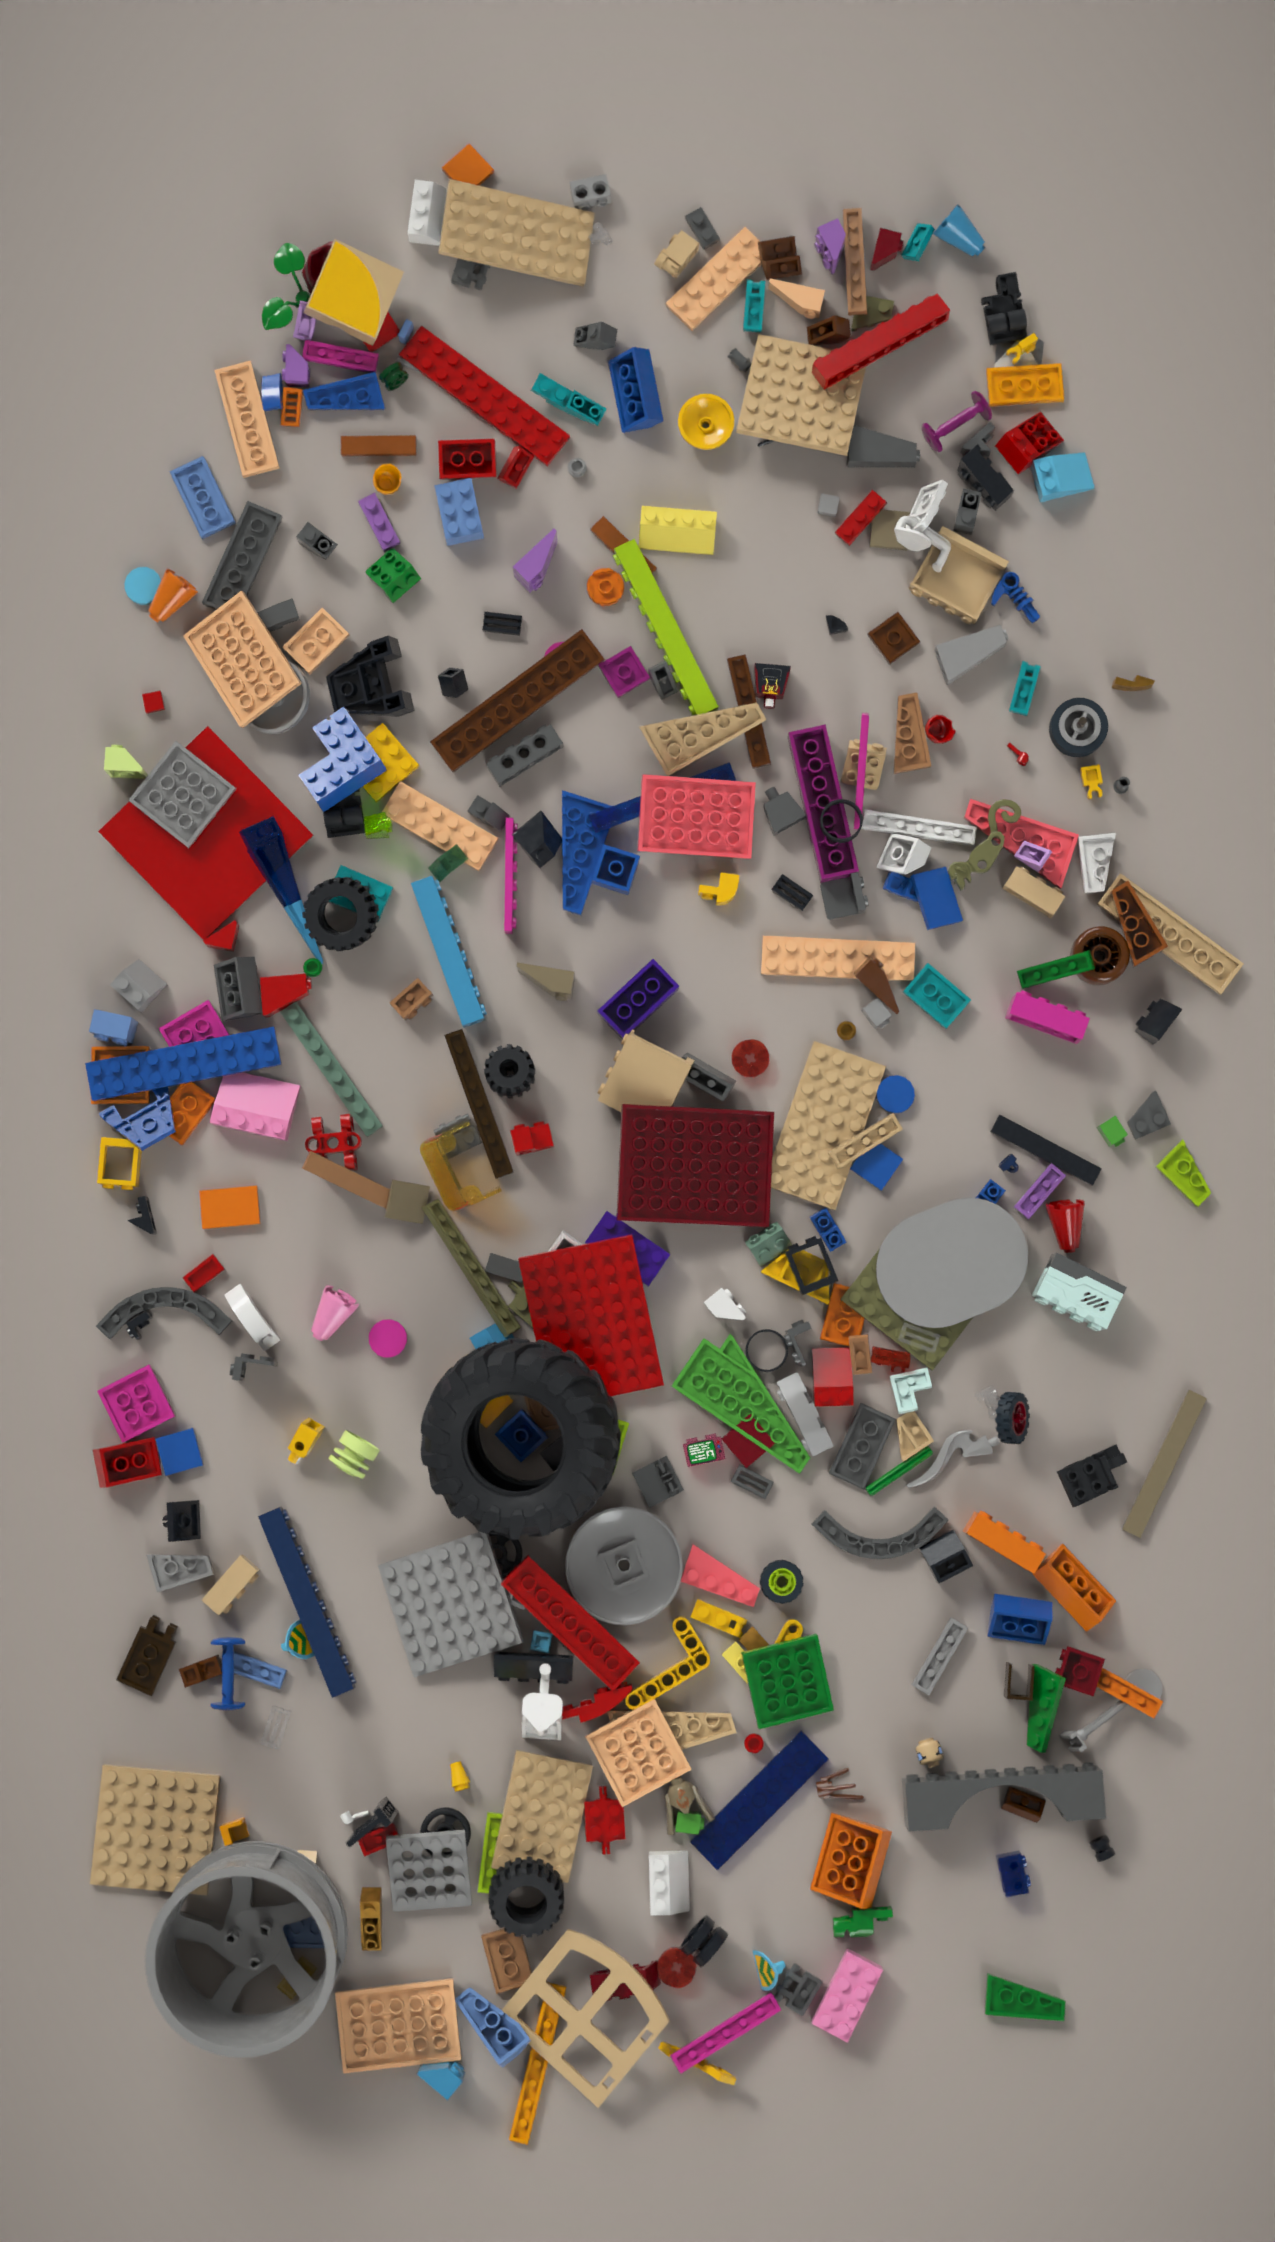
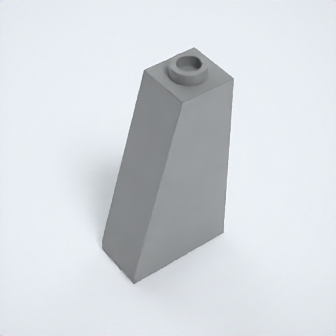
(967, 652)

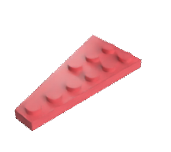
(1025, 829)

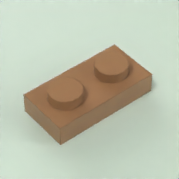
(860, 1354)

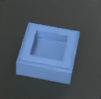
(405, 331)

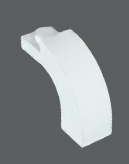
(251, 1317)

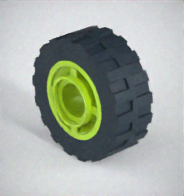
(793, 1585)

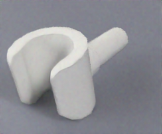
(348, 1818)

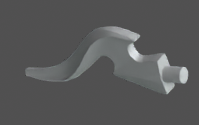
(955, 1440)

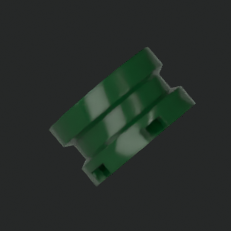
(393, 376)

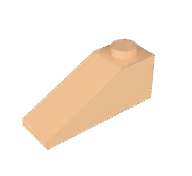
(801, 298)

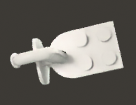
(917, 533)
(542, 1711)

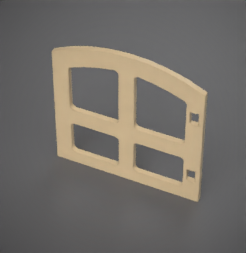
(581, 2020)

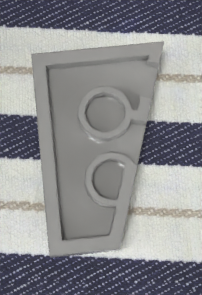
(176, 1570)

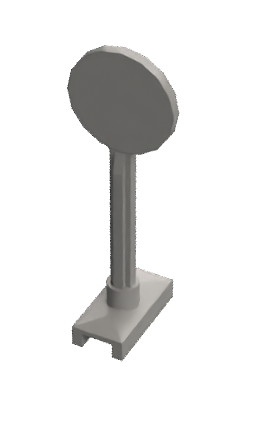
(1142, 1678)

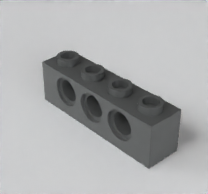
(520, 765)

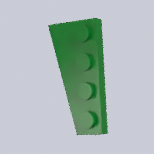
(1043, 1707)
(1019, 2001)

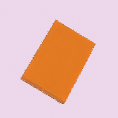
(189, 1107)
(229, 1207)
(840, 1319)

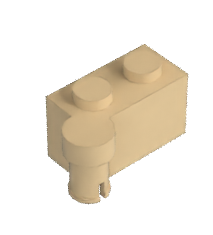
(678, 254)

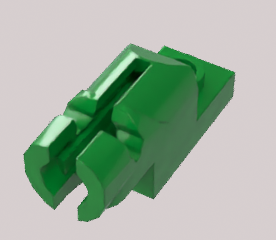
(861, 1921)

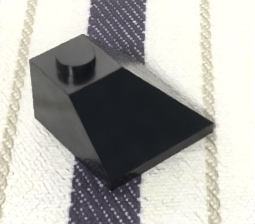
(538, 839)

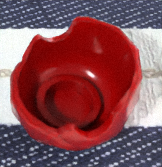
(939, 729)

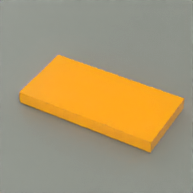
(1025, 384)

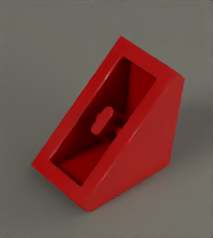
(224, 938)

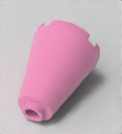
(332, 1312)

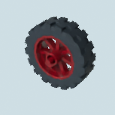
(1012, 1417)

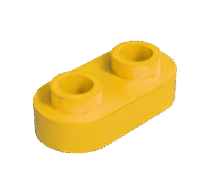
(786, 1635)

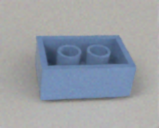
(459, 511)

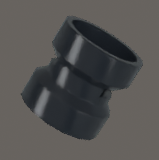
(1102, 1848)

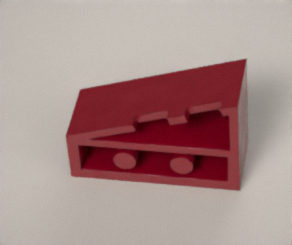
(648, 1972)

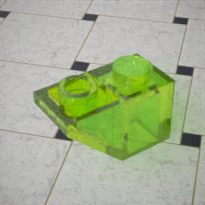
(378, 826)

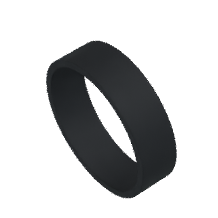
(843, 801)
(786, 1347)

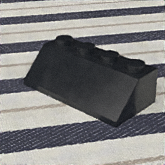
(527, 1665)

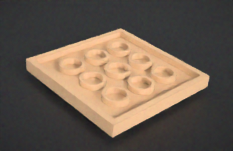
(638, 1752)

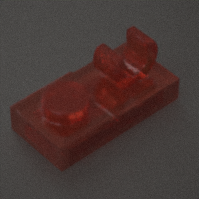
(889, 1357)

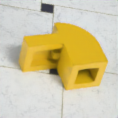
(724, 893)

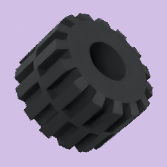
(508, 1059)

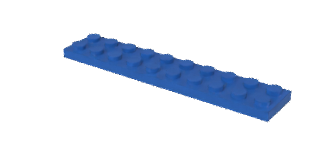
(183, 1063)

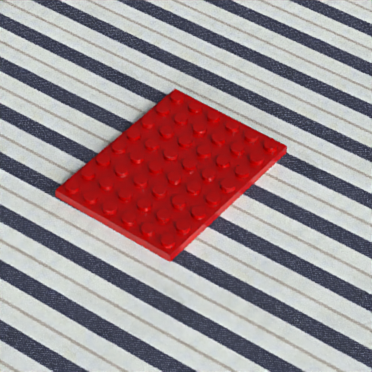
(597, 1307)

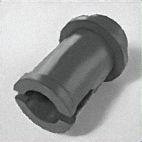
(743, 363)
(1119, 788)

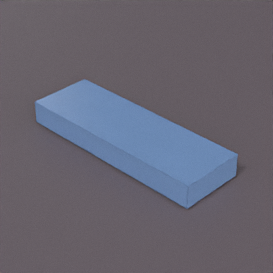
(258, 1670)

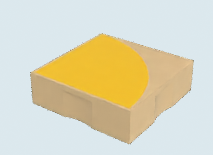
(353, 292)

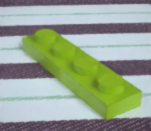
(491, 1833)

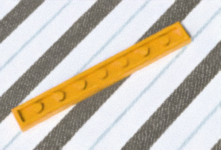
(534, 2074)

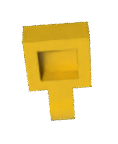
(1026, 345)

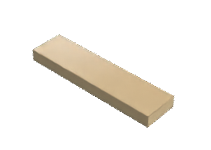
(865, 1141)

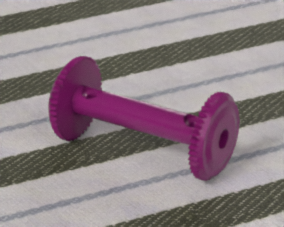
(980, 406)

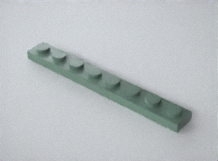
(331, 1069)

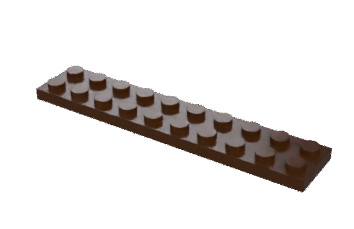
(517, 700)

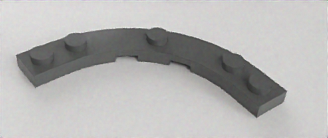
(163, 1297)
(880, 1548)

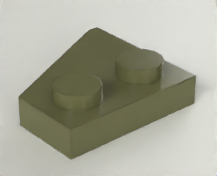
(878, 311)

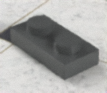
(702, 228)

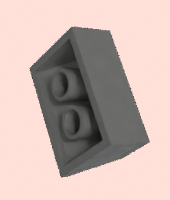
(238, 988)

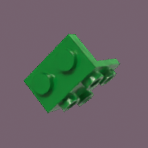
(393, 574)

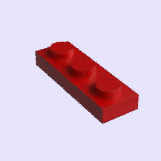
(860, 517)

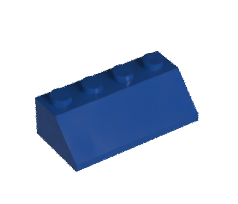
(635, 390)

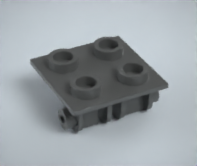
(658, 1481)

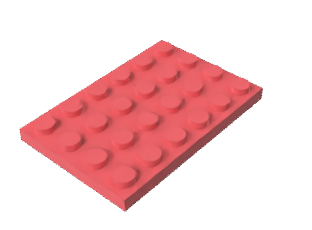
(696, 816)

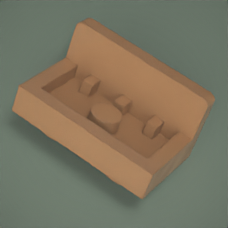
(411, 999)

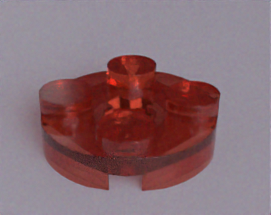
(754, 1068)
(670, 1977)

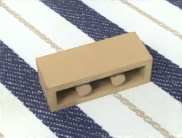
(1034, 891)
(231, 1585)

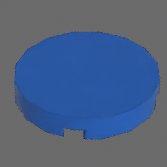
(895, 1094)

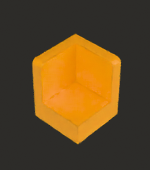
(234, 1831)

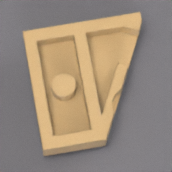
(911, 1435)

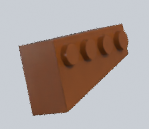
(1136, 924)

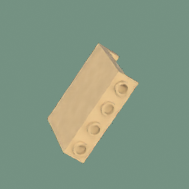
(965, 578)
(643, 1075)

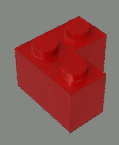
(531, 1139)

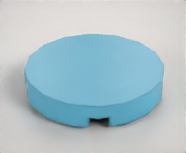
(142, 585)

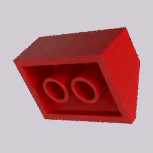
(467, 458)

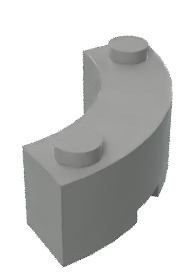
(805, 1414)

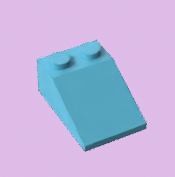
(1061, 476)

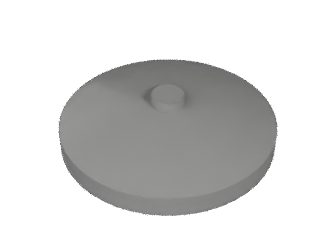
(287, 711)

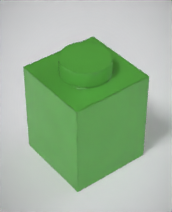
(1112, 1132)
(689, 1822)

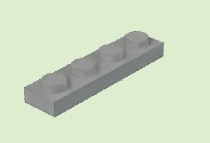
(939, 1656)

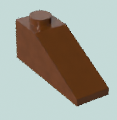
(875, 979)

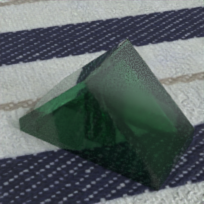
(448, 863)

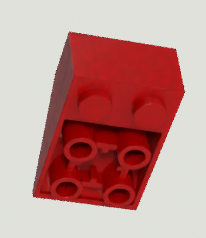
(1028, 442)

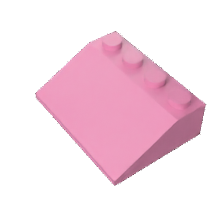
(255, 1105)

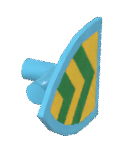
(297, 1642)
(767, 1971)

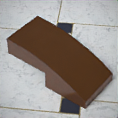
(201, 1671)

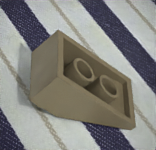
(552, 980)

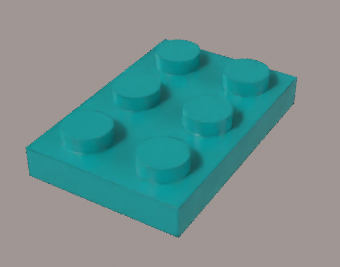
(379, 889)
(936, 996)

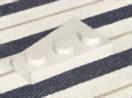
(1094, 860)

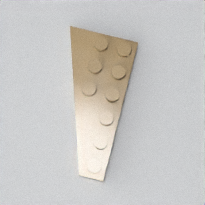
(691, 737)
(692, 1727)

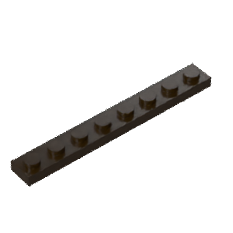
(479, 1103)

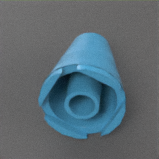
(960, 232)

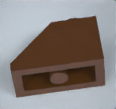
(829, 331)

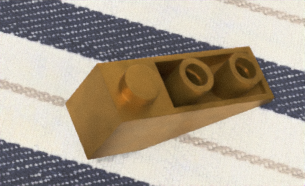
(371, 1918)

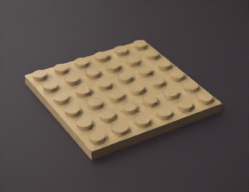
(790, 405)
(152, 1827)

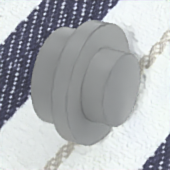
(577, 467)

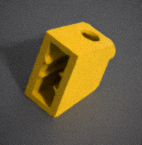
(308, 1434)

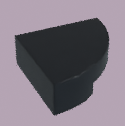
(835, 625)

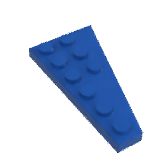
(579, 849)

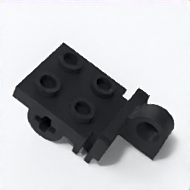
(1004, 313)
(345, 817)
(1091, 1476)

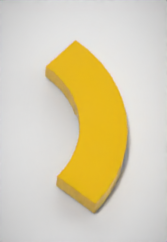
(716, 2072)

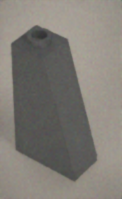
(877, 449)

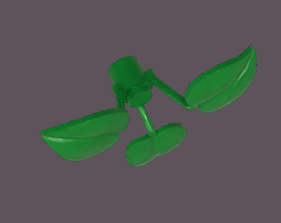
(275, 312)

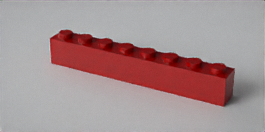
(880, 341)

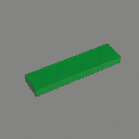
(1055, 969)

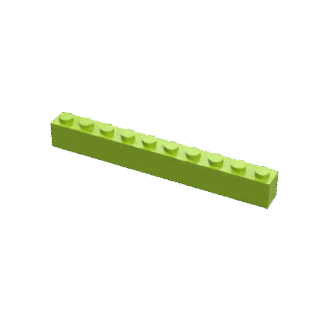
(665, 628)

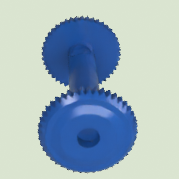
(227, 1673)

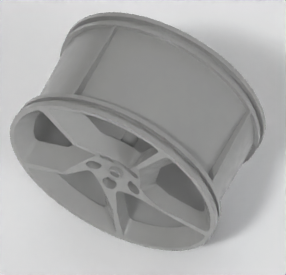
(252, 1942)

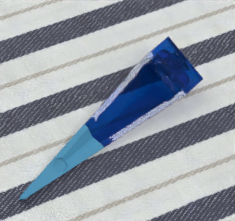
(270, 855)

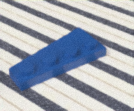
(348, 394)

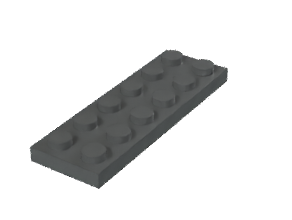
(243, 555)

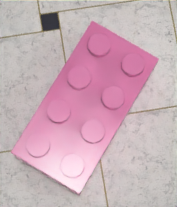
(847, 1995)

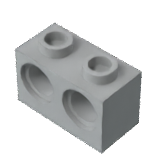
(589, 187)

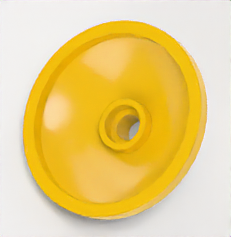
(706, 410)

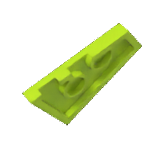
(1183, 1173)

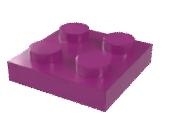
(624, 672)

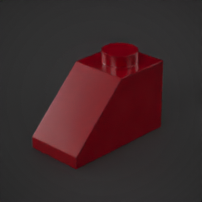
(886, 247)

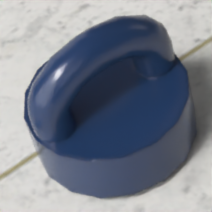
(1007, 1162)

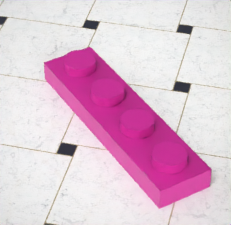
(340, 356)

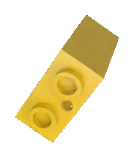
(110, 1183)

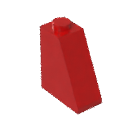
(282, 991)

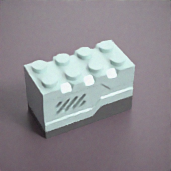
(1078, 1292)

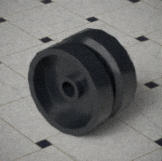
(703, 1941)

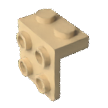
(874, 764)

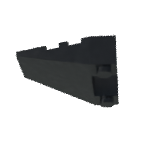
(364, 683)

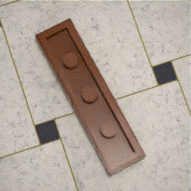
(378, 445)
(613, 537)

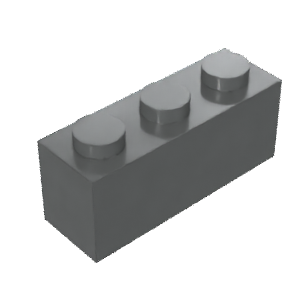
(709, 1078)

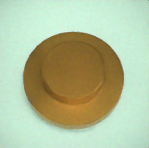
(846, 1030)

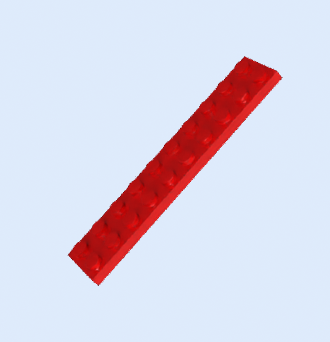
(484, 396)

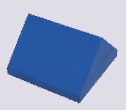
(521, 1435)

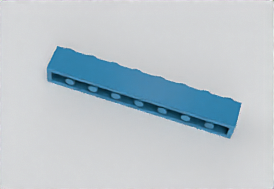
(448, 952)

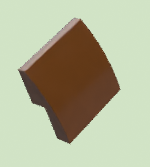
(779, 258)

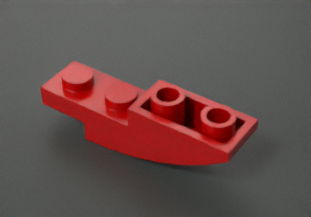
(604, 1701)

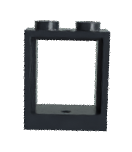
(820, 1283)

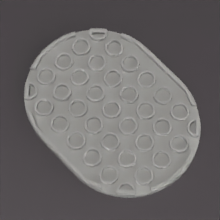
(951, 1262)

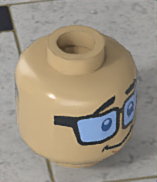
(929, 1752)

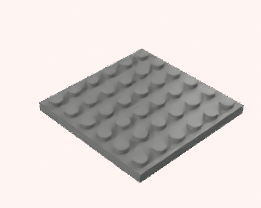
(450, 1603)

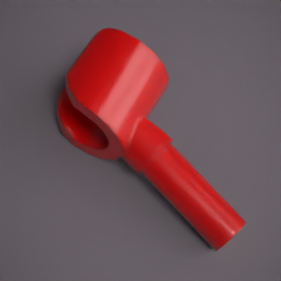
(1023, 757)

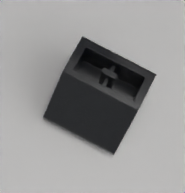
(946, 1556)

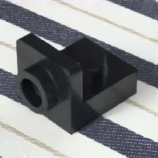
(140, 1321)

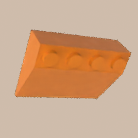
(851, 1860)

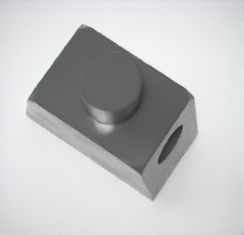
(782, 811)

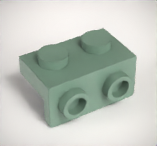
(768, 1243)

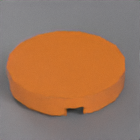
(605, 587)

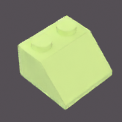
(121, 764)

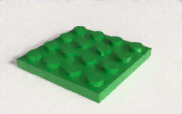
(787, 1681)

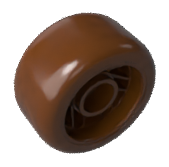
(1113, 949)

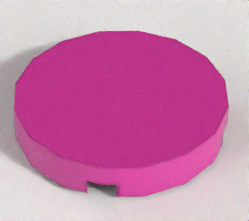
(387, 1338)

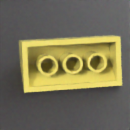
(677, 530)

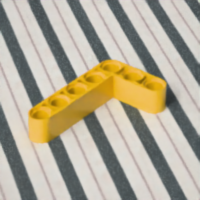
(678, 1678)

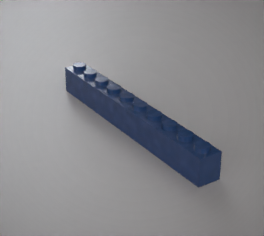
(307, 1602)

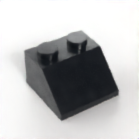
(1157, 1021)

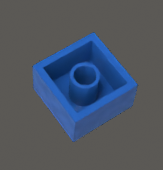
(616, 869)

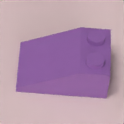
(533, 566)

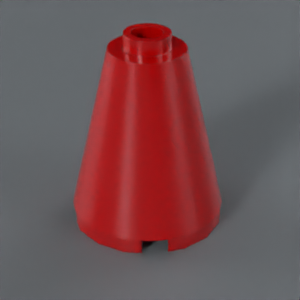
(1067, 1222)

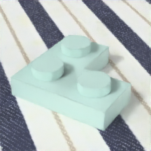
(905, 1385)

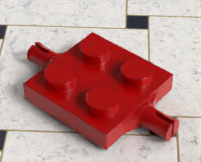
(604, 1820)

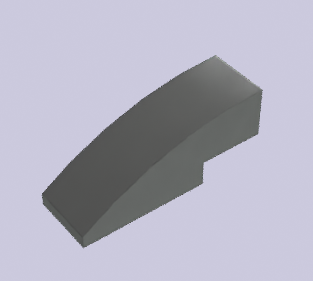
(279, 615)

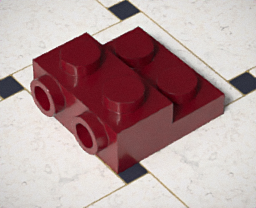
(1080, 1670)

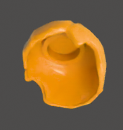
(387, 479)

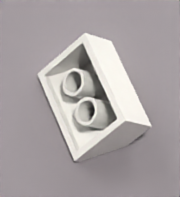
(426, 213)
(669, 1882)

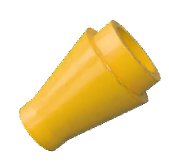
(459, 1777)

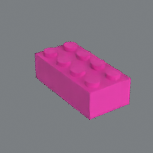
(1047, 1017)

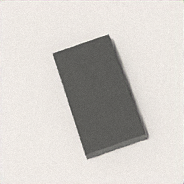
(862, 1446)

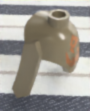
(681, 1795)

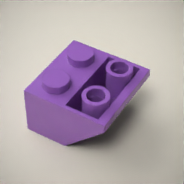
(830, 243)

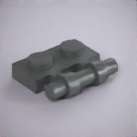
(464, 274)
(465, 1139)
(803, 1993)

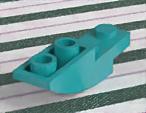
(567, 400)

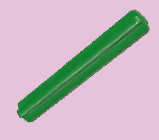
(899, 1470)

